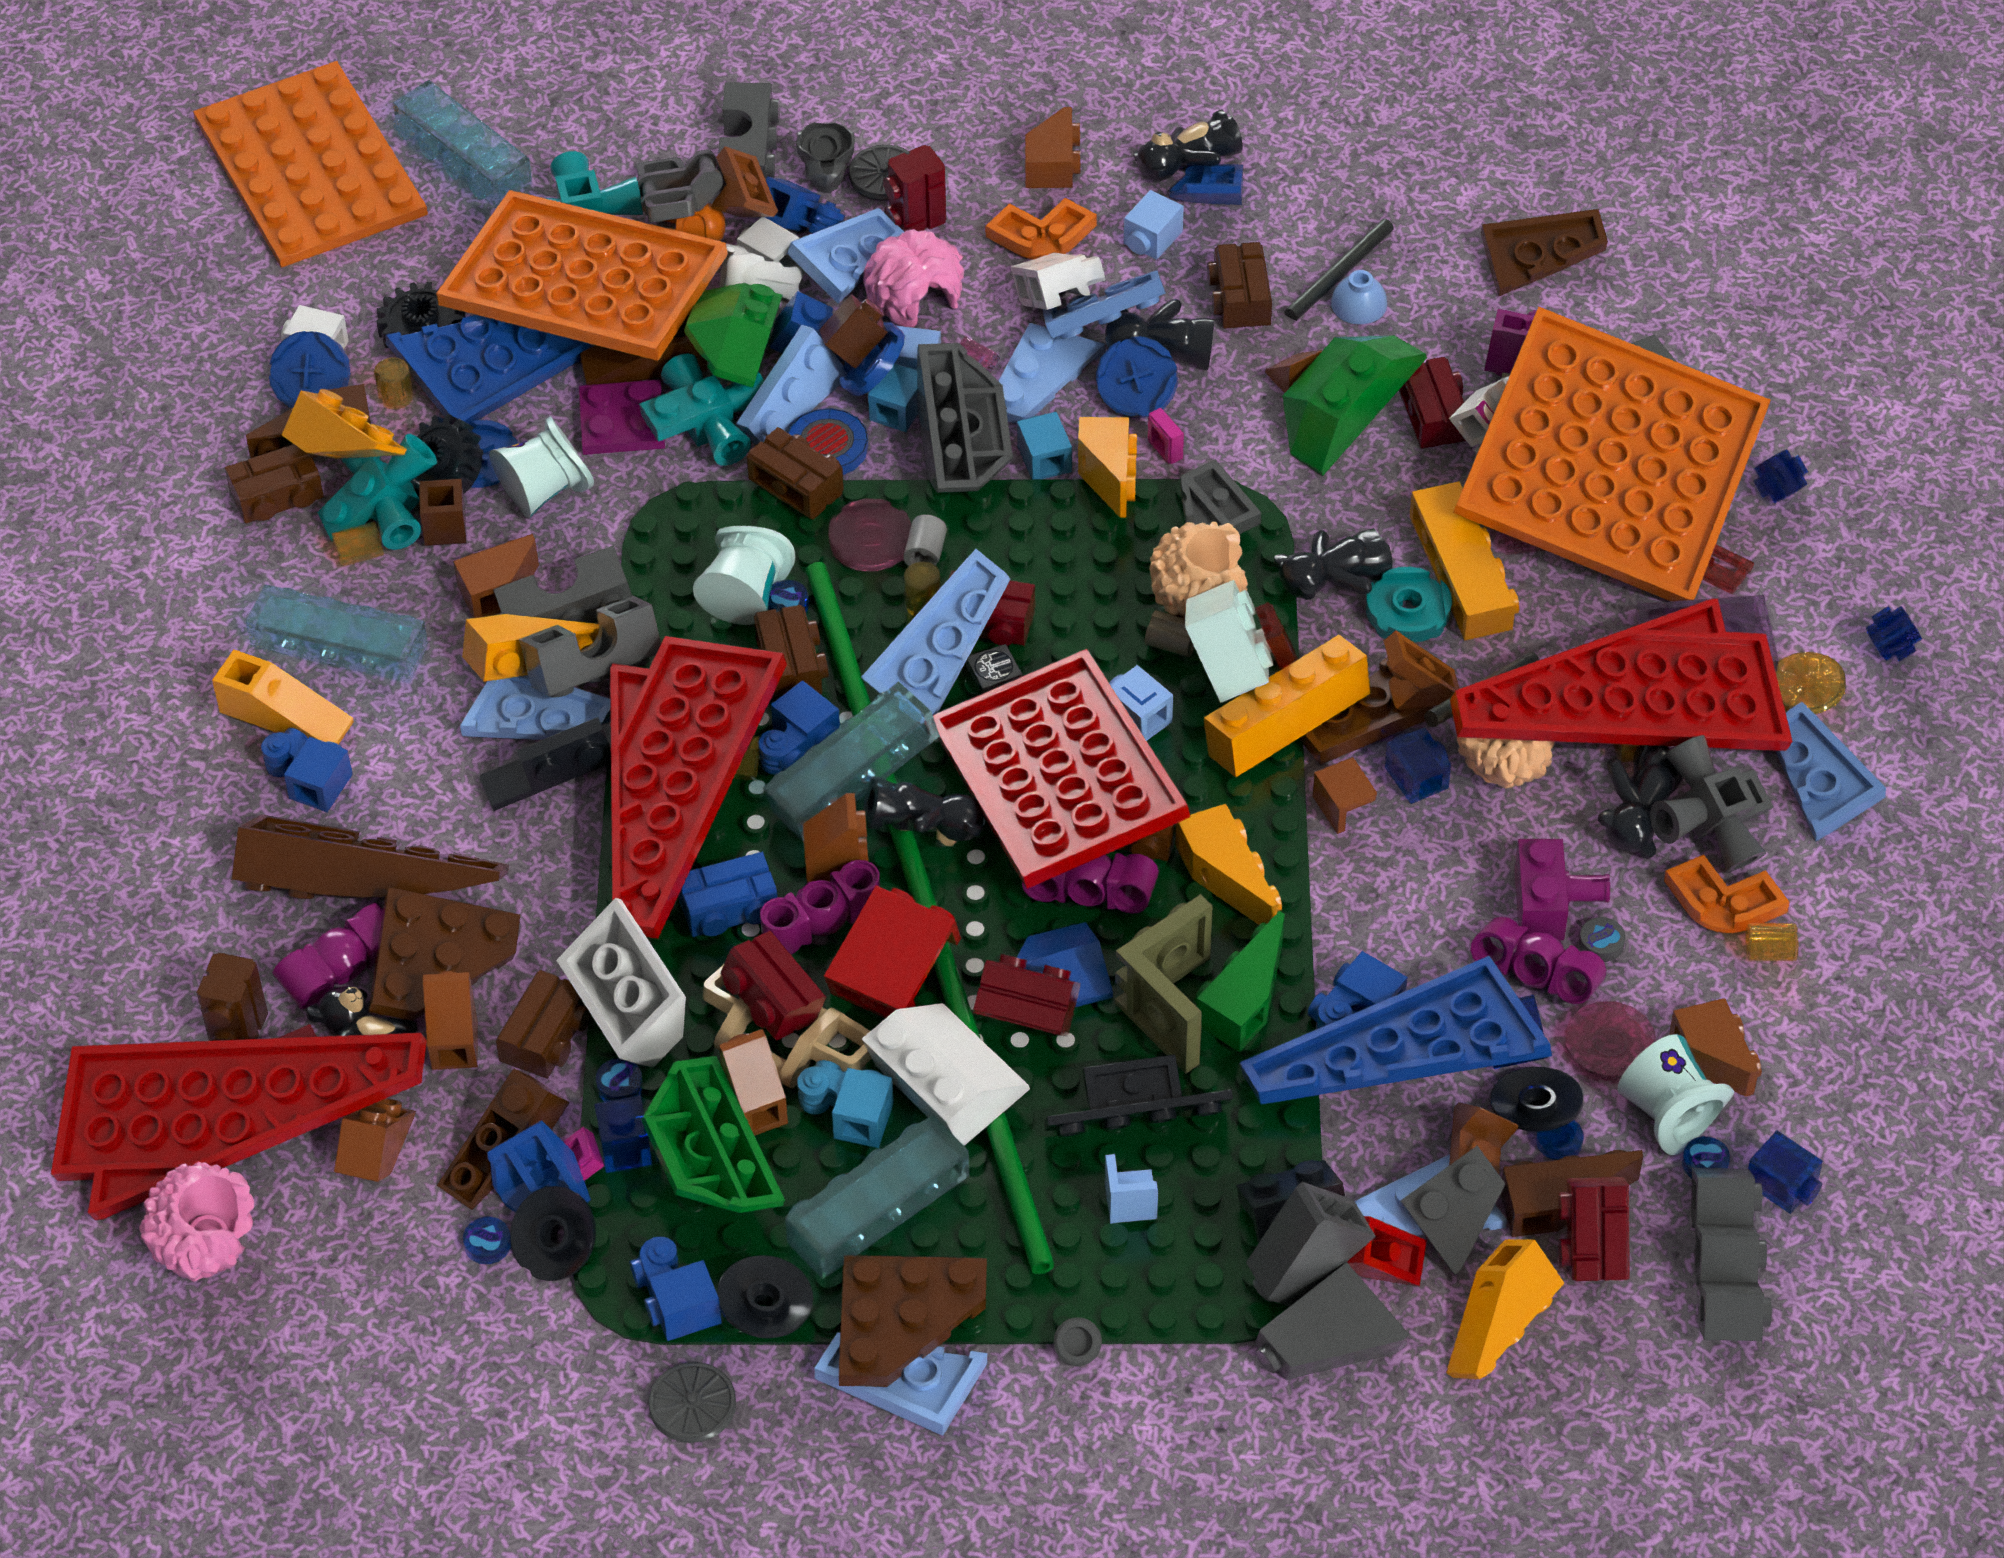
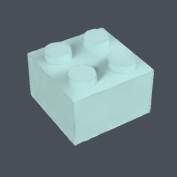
(1228, 640)

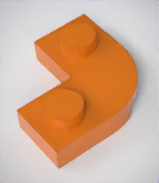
(1035, 237)
(1723, 906)

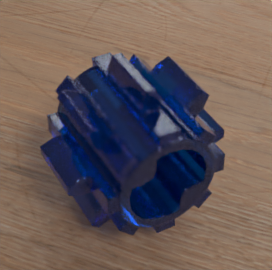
(1780, 476)
(1893, 633)

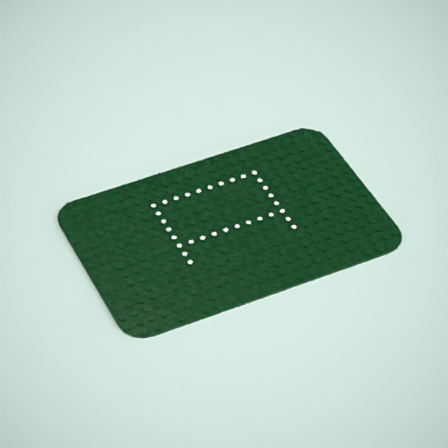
(1134, 1279)

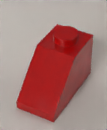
(1391, 1255)

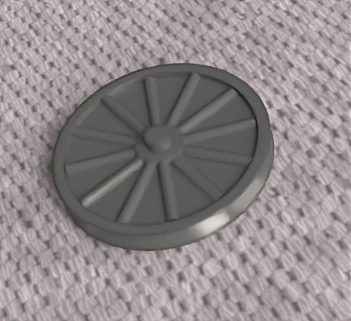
(870, 169)
(692, 1402)

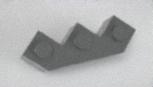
(1728, 1254)

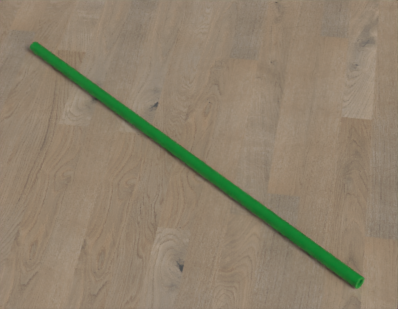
(945, 965)

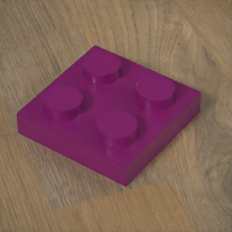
(613, 417)

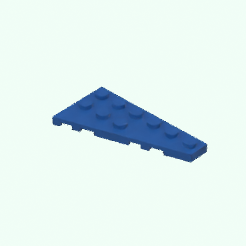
(481, 362)
(1431, 1030)

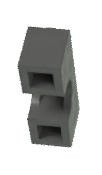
(749, 115)
(597, 585)
(624, 637)

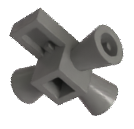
(1712, 805)

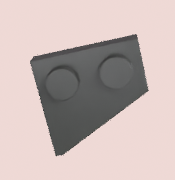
(1215, 497)
(1456, 1206)

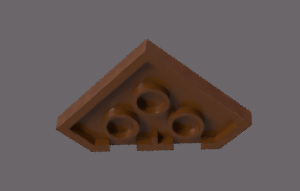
(431, 937)
(902, 1311)

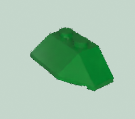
(733, 329)
(1344, 394)
(708, 1141)

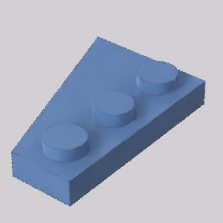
(1138, 291)
(1825, 774)

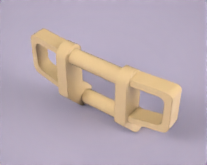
(810, 1044)

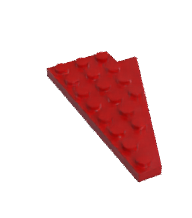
(1639, 688)
(674, 758)
(162, 1105)

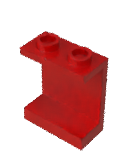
(889, 952)

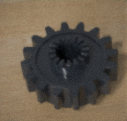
(412, 311)
(455, 451)

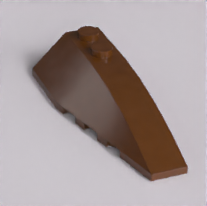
(332, 862)

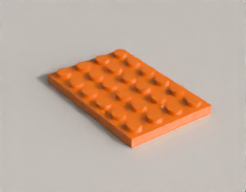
(310, 163)
(582, 274)

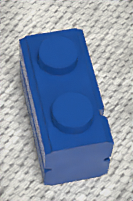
(726, 894)

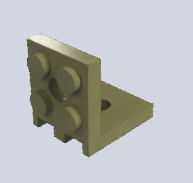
(1152, 965)

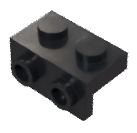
(1268, 1192)

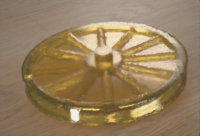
(1811, 680)

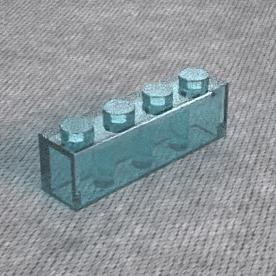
(461, 143)
(337, 633)
(862, 747)
(877, 1195)

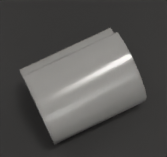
(925, 540)

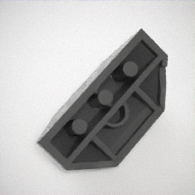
(960, 419)

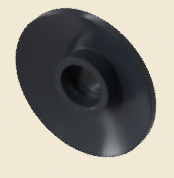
(1537, 1098)
(536, 1231)
(768, 1282)

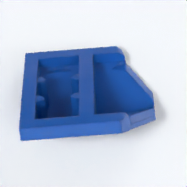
(1210, 185)
(1074, 950)
(531, 1162)

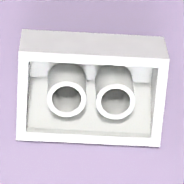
(626, 986)
(944, 1068)

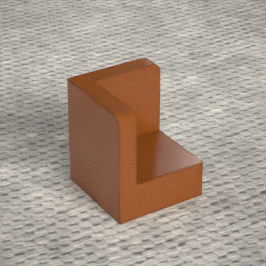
(1340, 790)

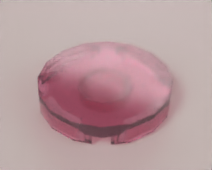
(869, 535)
(1606, 1039)

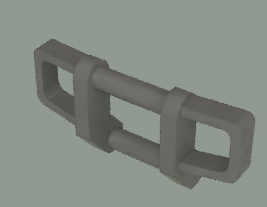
(677, 189)

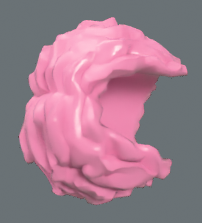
(905, 270)
(197, 1220)

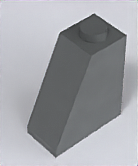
(1307, 1243)
(1330, 1328)

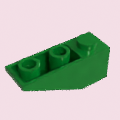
(1240, 997)

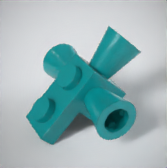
(580, 188)
(701, 409)
(382, 494)

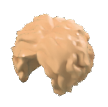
(1193, 562)
(1506, 760)

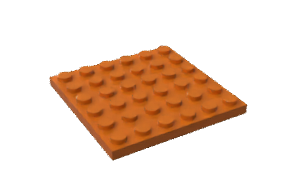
(1613, 457)

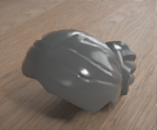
(826, 153)

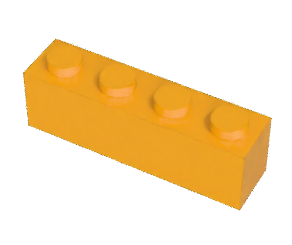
(1464, 562)
(1287, 706)

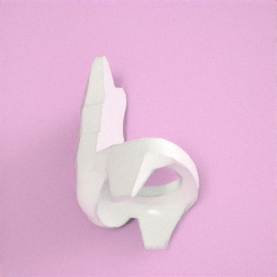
(753, 269)

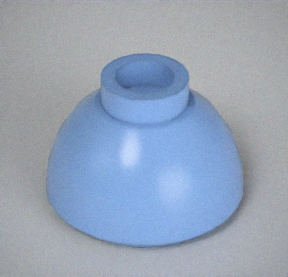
(1359, 298)

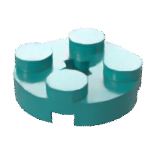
(1411, 584)

